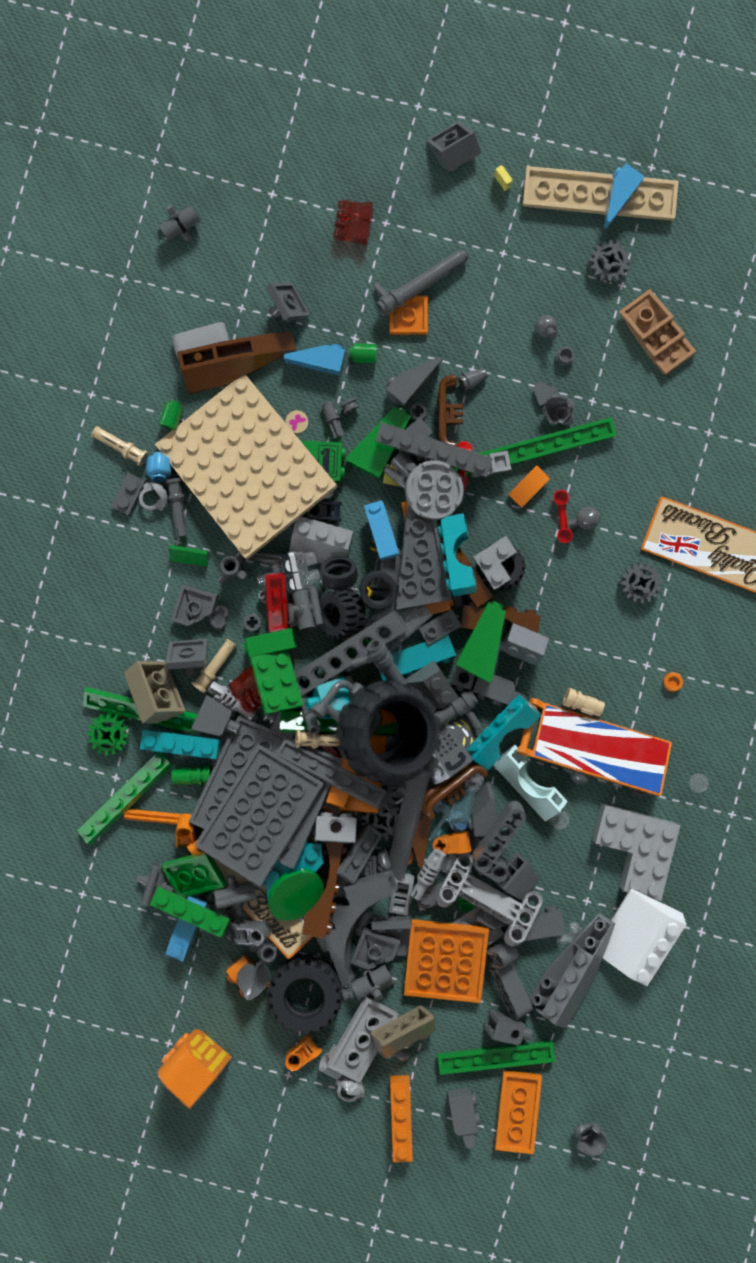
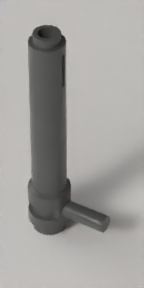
(397, 297)
(382, 659)
(459, 707)

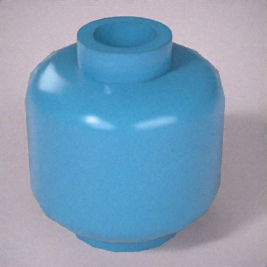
(158, 467)

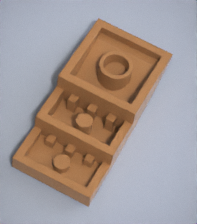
(657, 332)

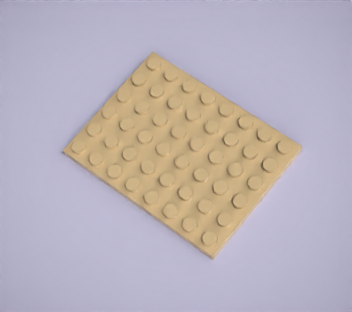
(246, 466)

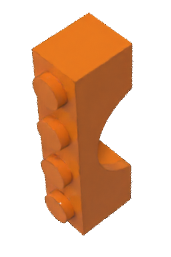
(401, 1118)

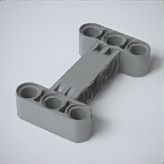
(489, 899)

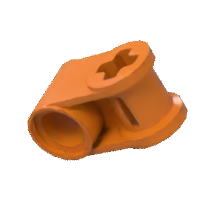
(185, 831)
(454, 843)
(305, 1050)

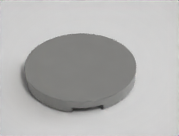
(434, 490)

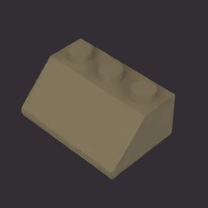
(154, 691)
(403, 1031)

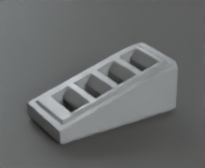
(406, 883)

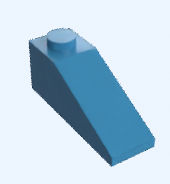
(622, 188)
(321, 358)
(381, 530)
(184, 935)

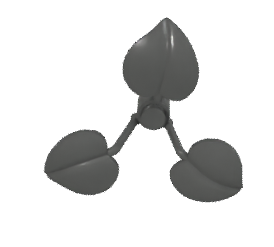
(252, 978)

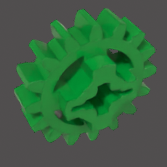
(103, 728)

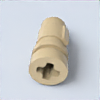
(583, 702)

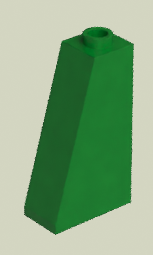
(373, 456)
(483, 643)

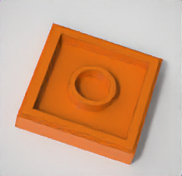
(411, 318)

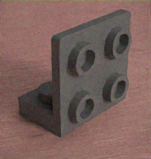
(396, 927)

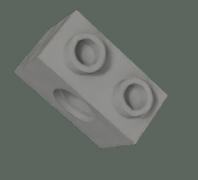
(324, 833)

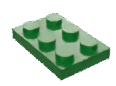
(276, 682)
(193, 874)

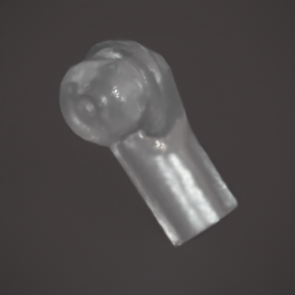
(570, 935)

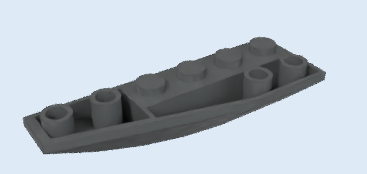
(572, 973)

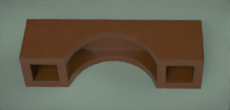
(528, 619)

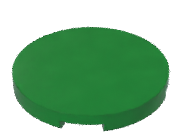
(294, 894)

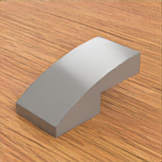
(499, 463)

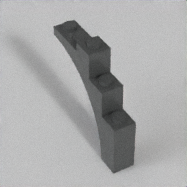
(346, 914)

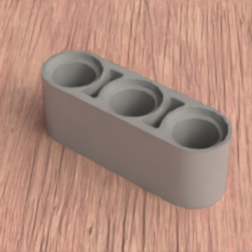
(200, 336)

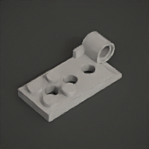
(336, 1061)

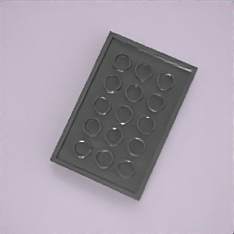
(259, 815)

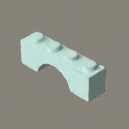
(543, 800)

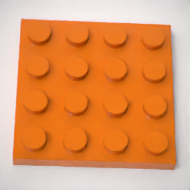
(446, 961)

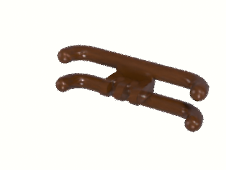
(447, 412)
(450, 788)

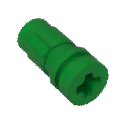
(191, 775)

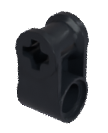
(326, 512)

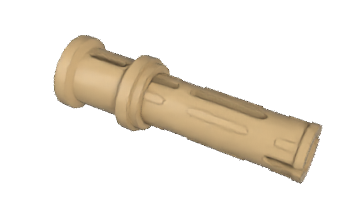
(127, 449)
(208, 673)
(315, 740)

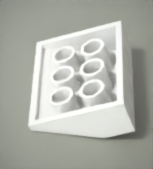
(642, 936)

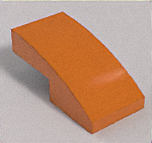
(529, 486)

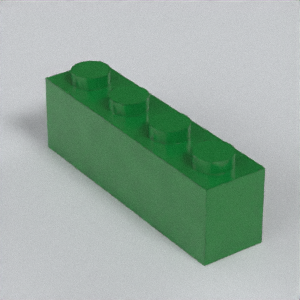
(191, 912)

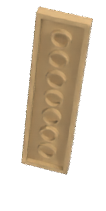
(590, 193)

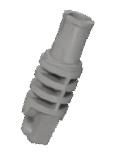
(226, 698)
(428, 873)

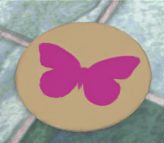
(297, 421)

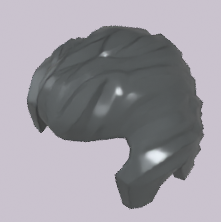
(559, 410)
(591, 1139)

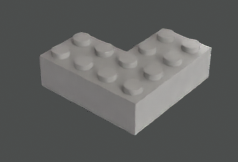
(648, 844)

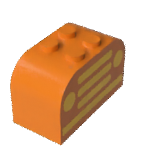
(192, 1066)

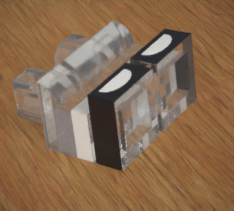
(296, 570)

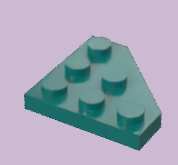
(310, 859)

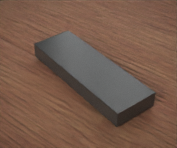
(359, 854)

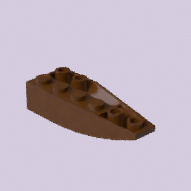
(228, 360)

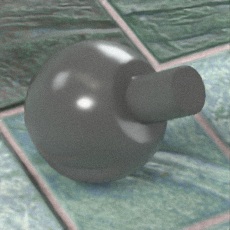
(546, 326)
(587, 518)
(578, 777)

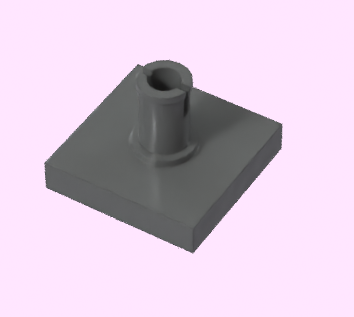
(287, 302)
(187, 655)

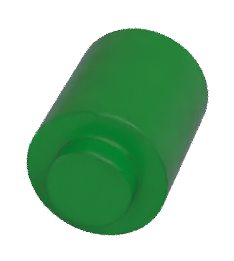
(363, 353)
(171, 415)

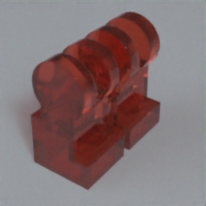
(360, 214)
(245, 689)

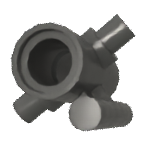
(179, 223)
(404, 466)
(238, 571)
(307, 609)
(151, 883)
(235, 895)
(372, 983)

